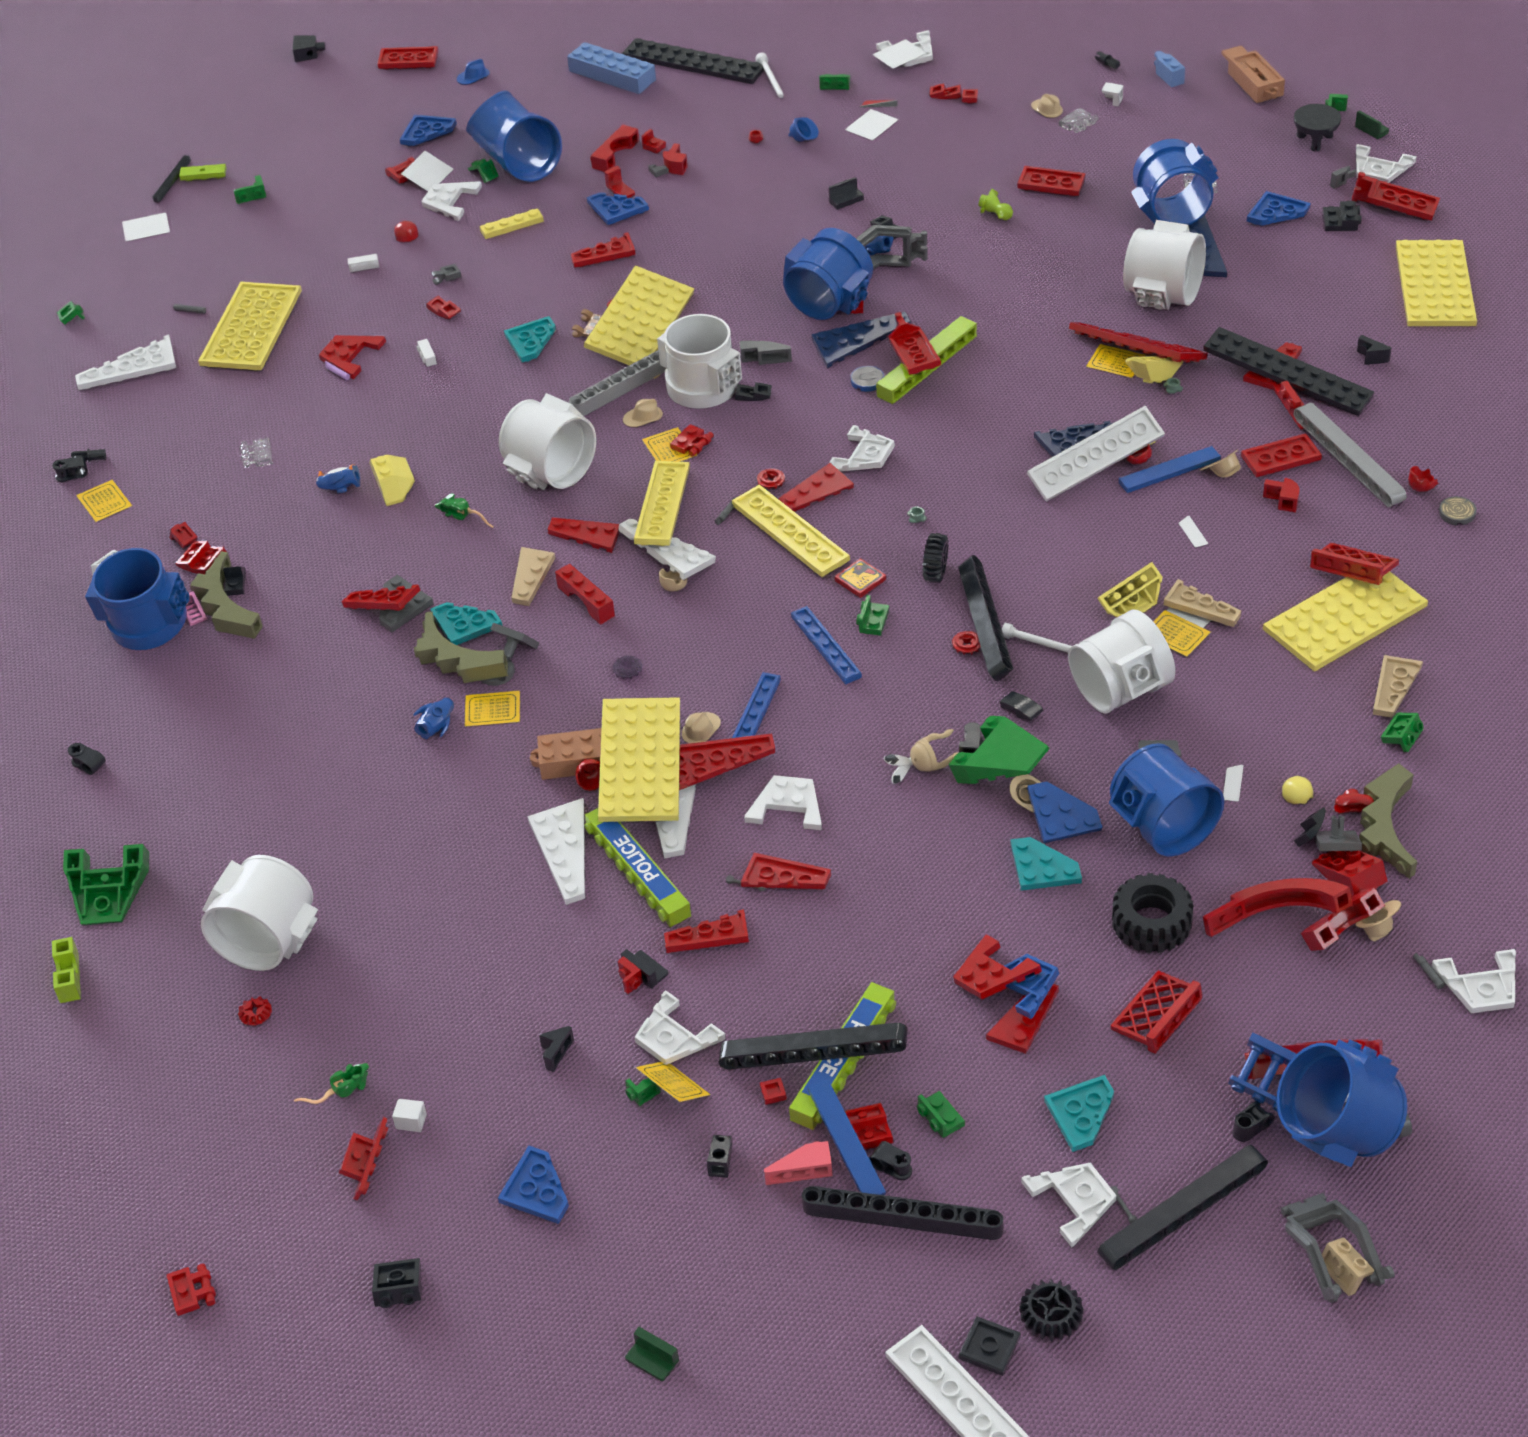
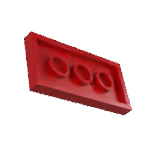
(407, 57)
(1051, 180)
(1281, 455)

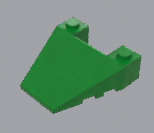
(1005, 751)
(105, 893)

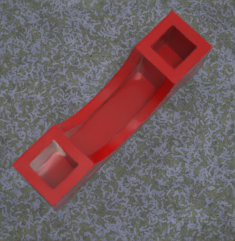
(623, 138)
(598, 604)
(1328, 928)

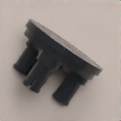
(1316, 121)

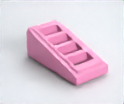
(193, 599)

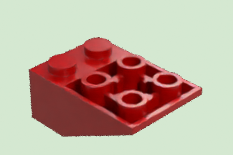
(1352, 869)

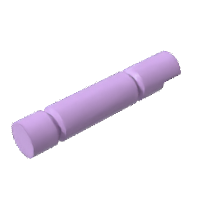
(337, 371)

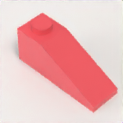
(805, 1163)

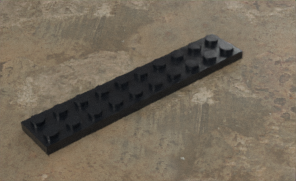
(694, 61)
(1282, 368)

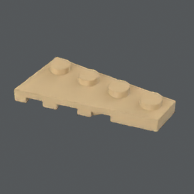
(530, 573)
(1195, 603)
(1394, 682)

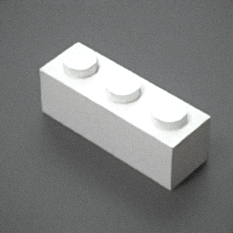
(363, 262)
(426, 352)

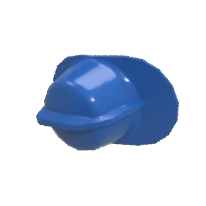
(473, 72)
(803, 129)

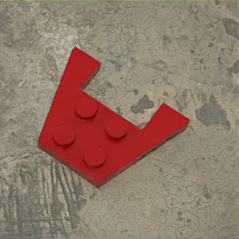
(344, 349)
(986, 976)

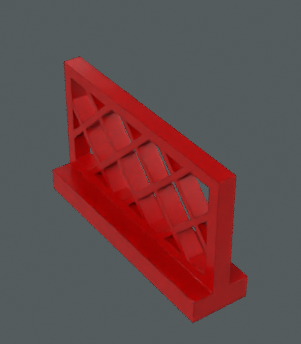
(1352, 563)
(1171, 1016)

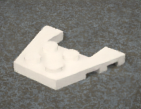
(924, 44)
(1379, 168)
(444, 195)
(869, 453)
(787, 795)
(1483, 989)
(668, 1039)
(1083, 1193)

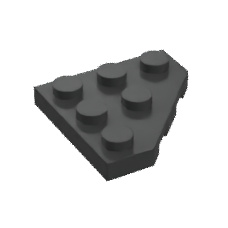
(395, 619)

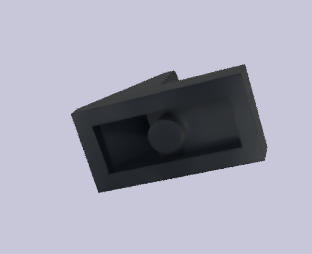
(1373, 350)
(234, 580)
(556, 1045)

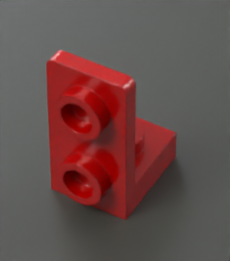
(615, 184)

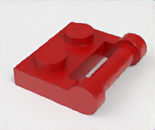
(395, 172)

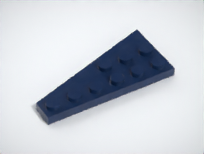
(1213, 263)
(853, 338)
(1058, 441)

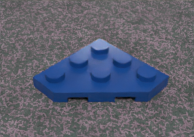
(424, 128)
(616, 207)
(1277, 208)
(1060, 813)
(535, 1187)

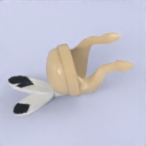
(921, 757)

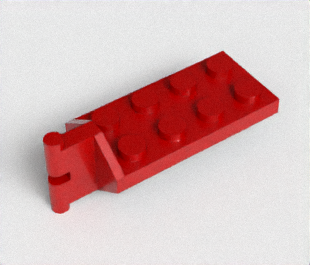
(1395, 197)
(913, 347)

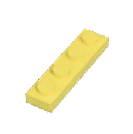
(511, 223)

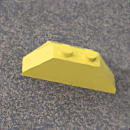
(1153, 368)
(392, 477)
(1134, 593)

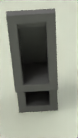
(765, 352)

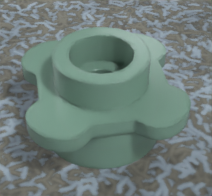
(1173, 385)
(916, 515)

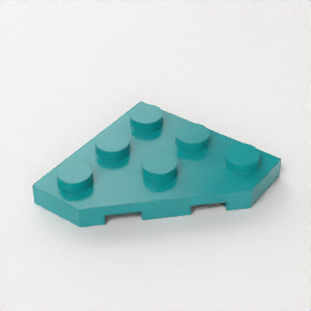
(530, 337)
(464, 622)
(1042, 866)
(1081, 1110)

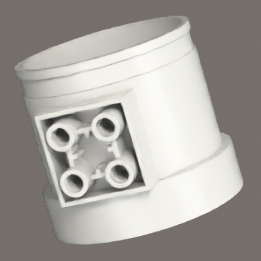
(1164, 265)
(699, 361)
(547, 443)
(1122, 662)
(259, 912)

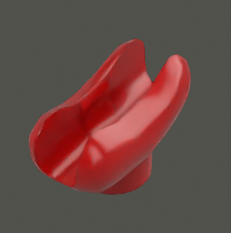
(1352, 801)

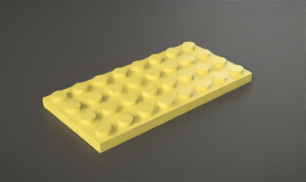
(1435, 283)
(638, 316)
(250, 326)
(1343, 618)
(639, 760)

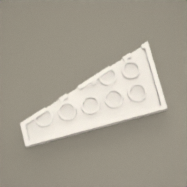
(130, 365)
(679, 555)
(674, 833)
(563, 845)

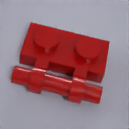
(688, 440)
(183, 1289)

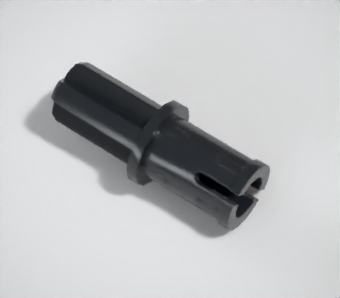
(1107, 60)
(90, 454)

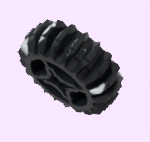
(935, 557)
(1060, 1319)

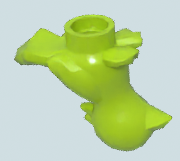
(992, 204)

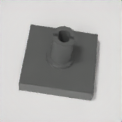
(514, 638)
(1337, 838)

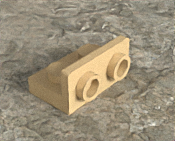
(1345, 1265)

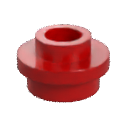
(755, 136)

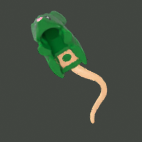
(458, 508)
(344, 1082)

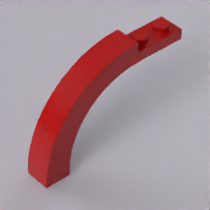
(1275, 894)

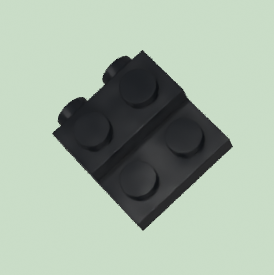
(1342, 218)
(397, 1283)

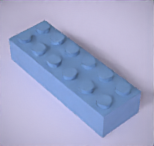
(611, 68)

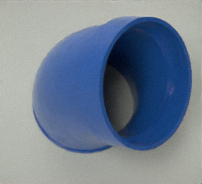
(515, 138)

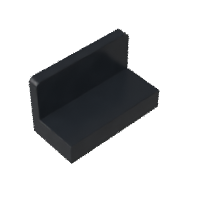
(845, 193)
(651, 971)

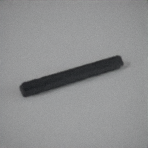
(171, 178)

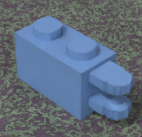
(1169, 69)

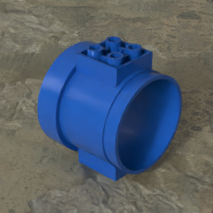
(1163, 162)
(827, 274)
(138, 599)
(1166, 799)
(1315, 1092)

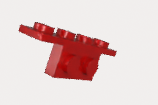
(1289, 398)
(360, 1157)

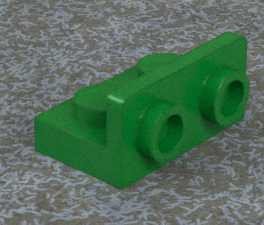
(834, 82)
(872, 617)
(1403, 730)
(940, 1114)

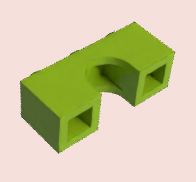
(67, 978)

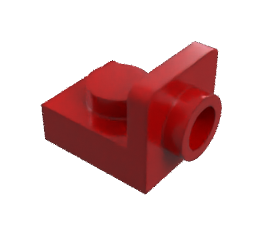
(651, 143)
(183, 534)
(630, 974)

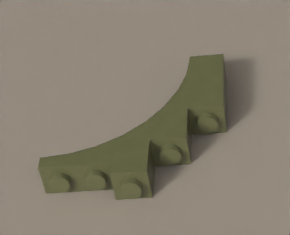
(225, 614)
(468, 663)
(1376, 818)

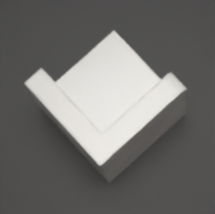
(1113, 91)
(409, 1115)

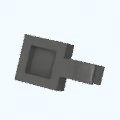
(1340, 176)
(447, 272)

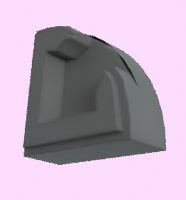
(658, 170)

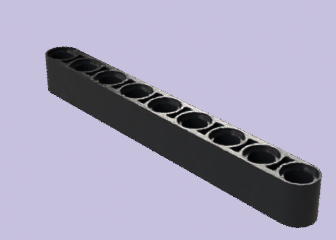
(985, 618)
(813, 1046)
(1182, 1207)
(912, 1217)

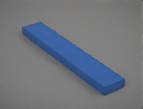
(1169, 469)
(826, 645)
(757, 705)
(845, 1138)

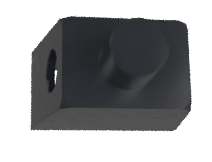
(306, 47)

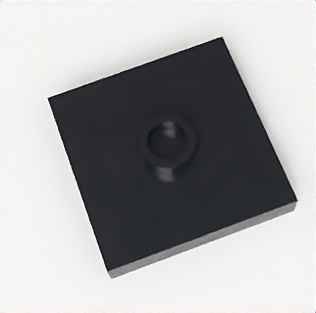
(989, 1346)

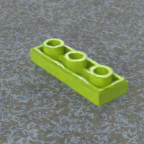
(203, 172)

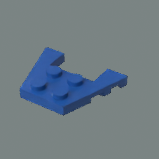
(1034, 987)

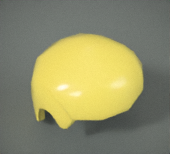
(1297, 790)

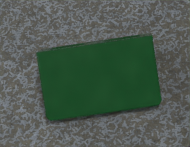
(1370, 125)
(652, 1354)

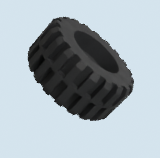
(1157, 893)

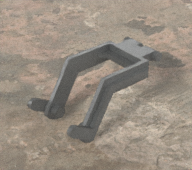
(913, 245)
(1317, 1212)

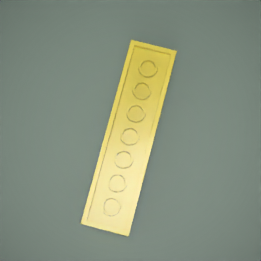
(662, 503)
(790, 530)

